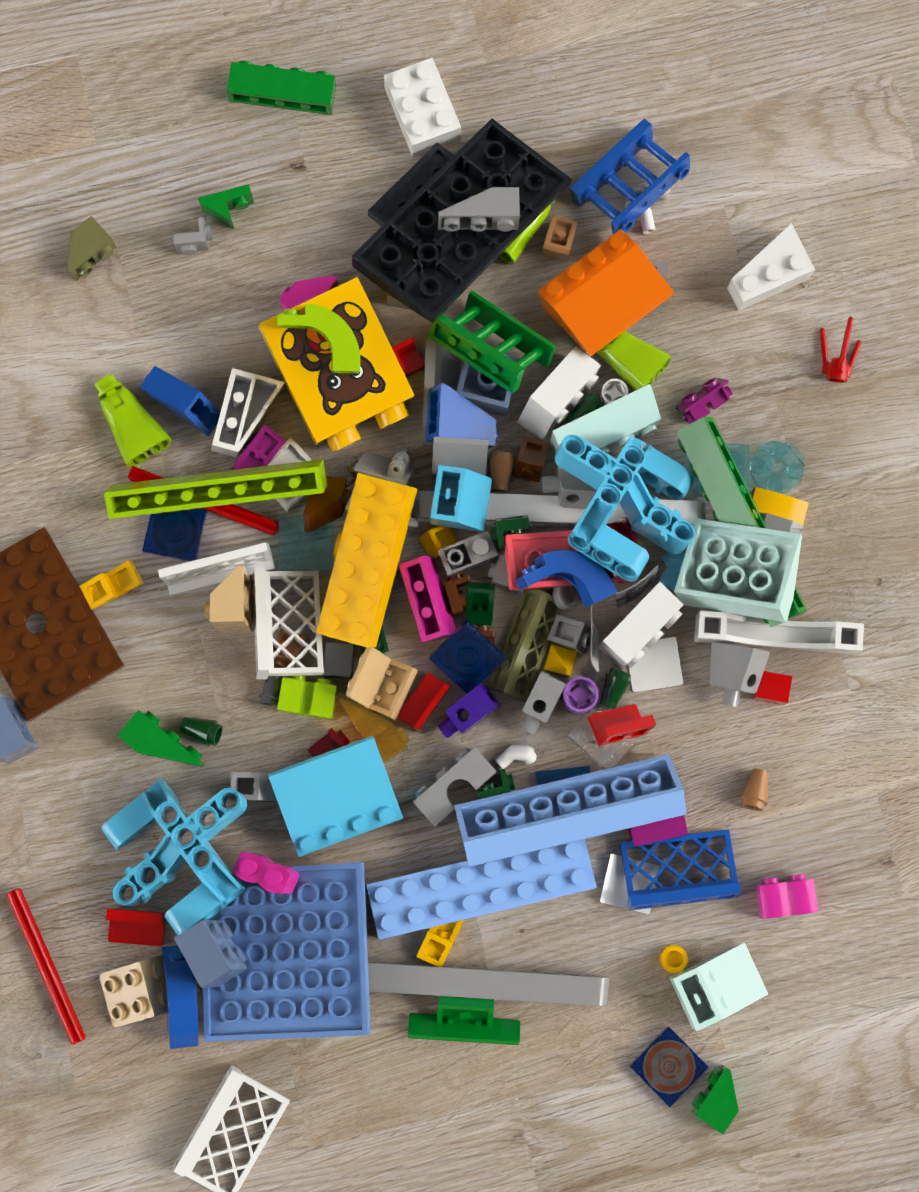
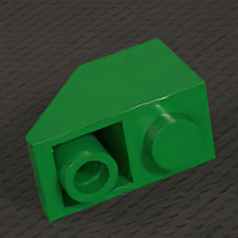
(718, 1102)

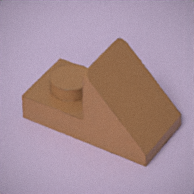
(559, 238)

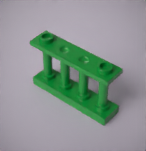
(481, 355)

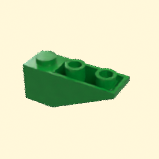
(150, 739)

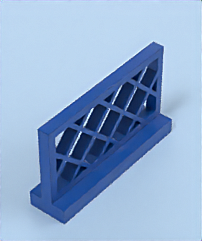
(686, 893)

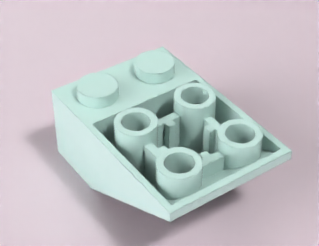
(718, 987)

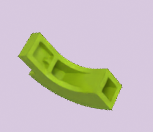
(333, 328)

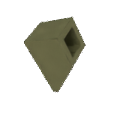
(87, 247)

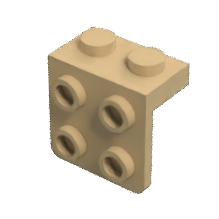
(380, 683)
(135, 991)

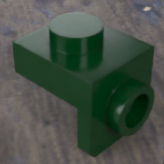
(480, 603)

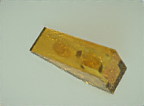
(389, 740)

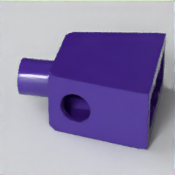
(479, 704)

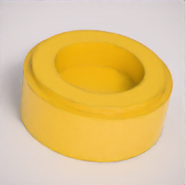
(673, 958)

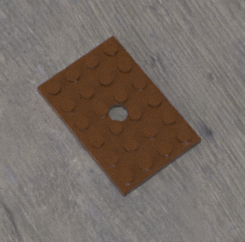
(72, 648)

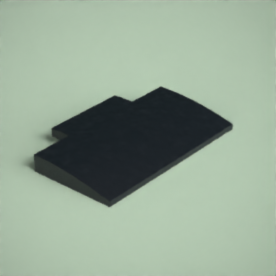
(435, 266)

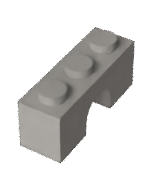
(470, 768)

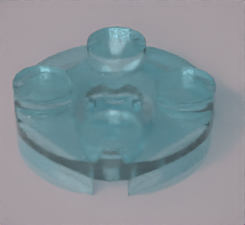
(792, 469)

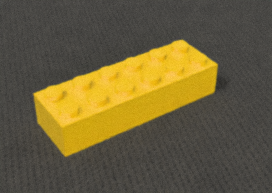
(366, 560)

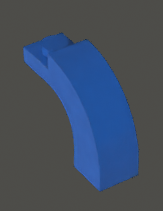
(582, 572)
(181, 999)

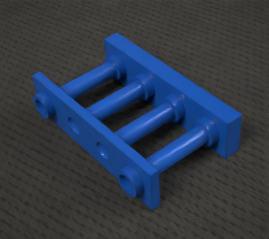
(621, 156)

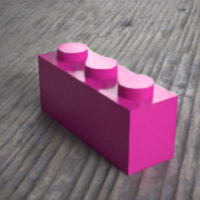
(427, 598)

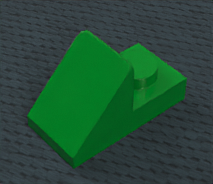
(219, 204)

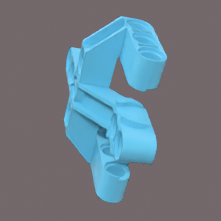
(633, 465)
(219, 882)

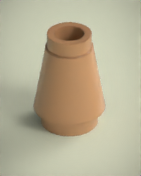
(501, 468)
(756, 791)

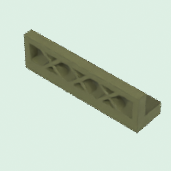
(521, 641)

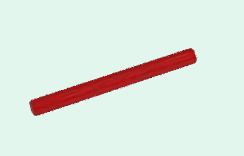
(229, 511)
(45, 966)

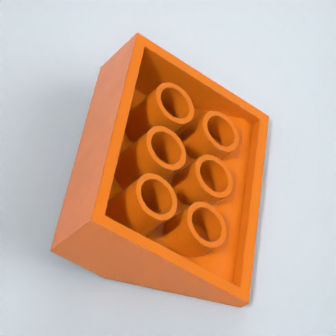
(604, 293)

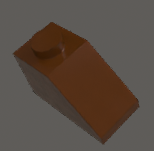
(327, 506)

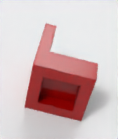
(408, 357)
(774, 688)

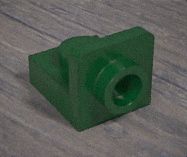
(513, 525)
(492, 790)

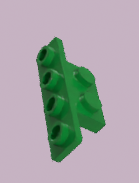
(464, 1021)

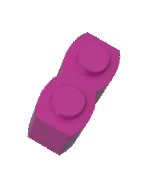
(262, 870)
(786, 898)

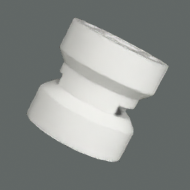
(614, 389)

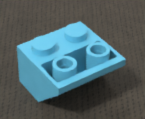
(460, 499)

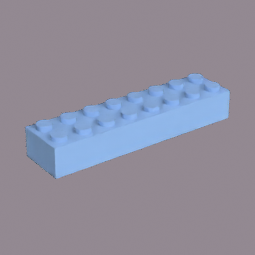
(570, 810)
(467, 892)

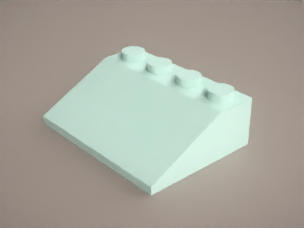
(740, 570)

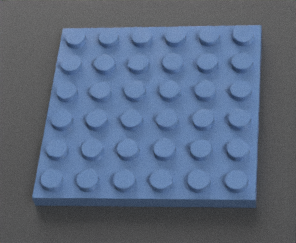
(301, 960)

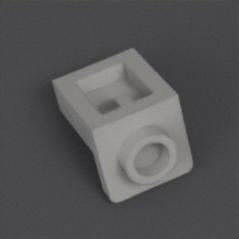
(570, 634)

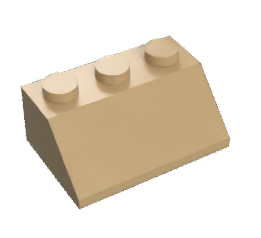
(231, 603)

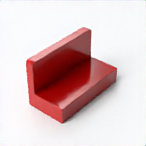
(423, 702)
(620, 724)
(136, 927)

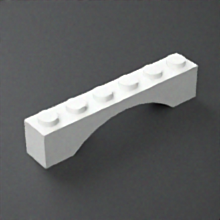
(793, 635)

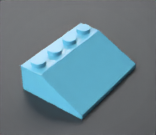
(335, 796)

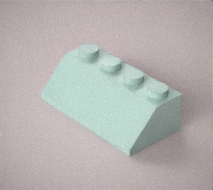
(614, 422)

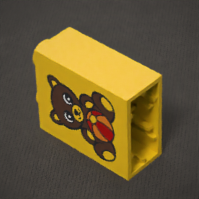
(336, 401)

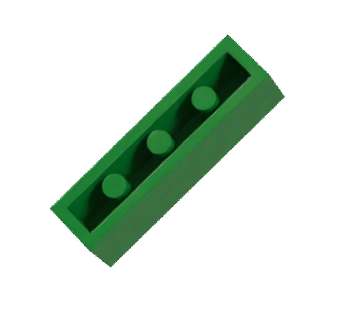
(281, 87)

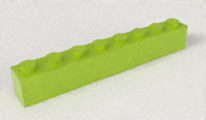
(216, 489)

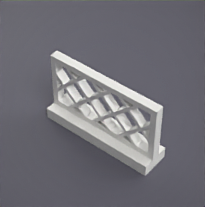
(214, 569)
(263, 623)
(209, 1122)

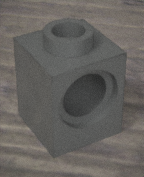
(338, 659)

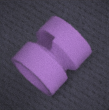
(579, 695)

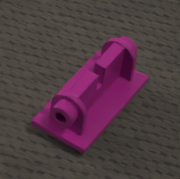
(712, 392)

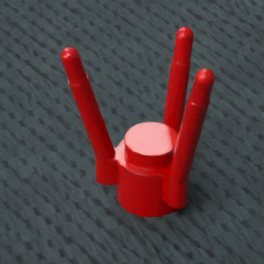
(838, 369)

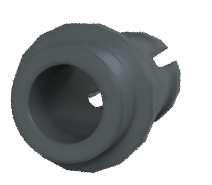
(271, 690)

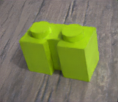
(308, 698)

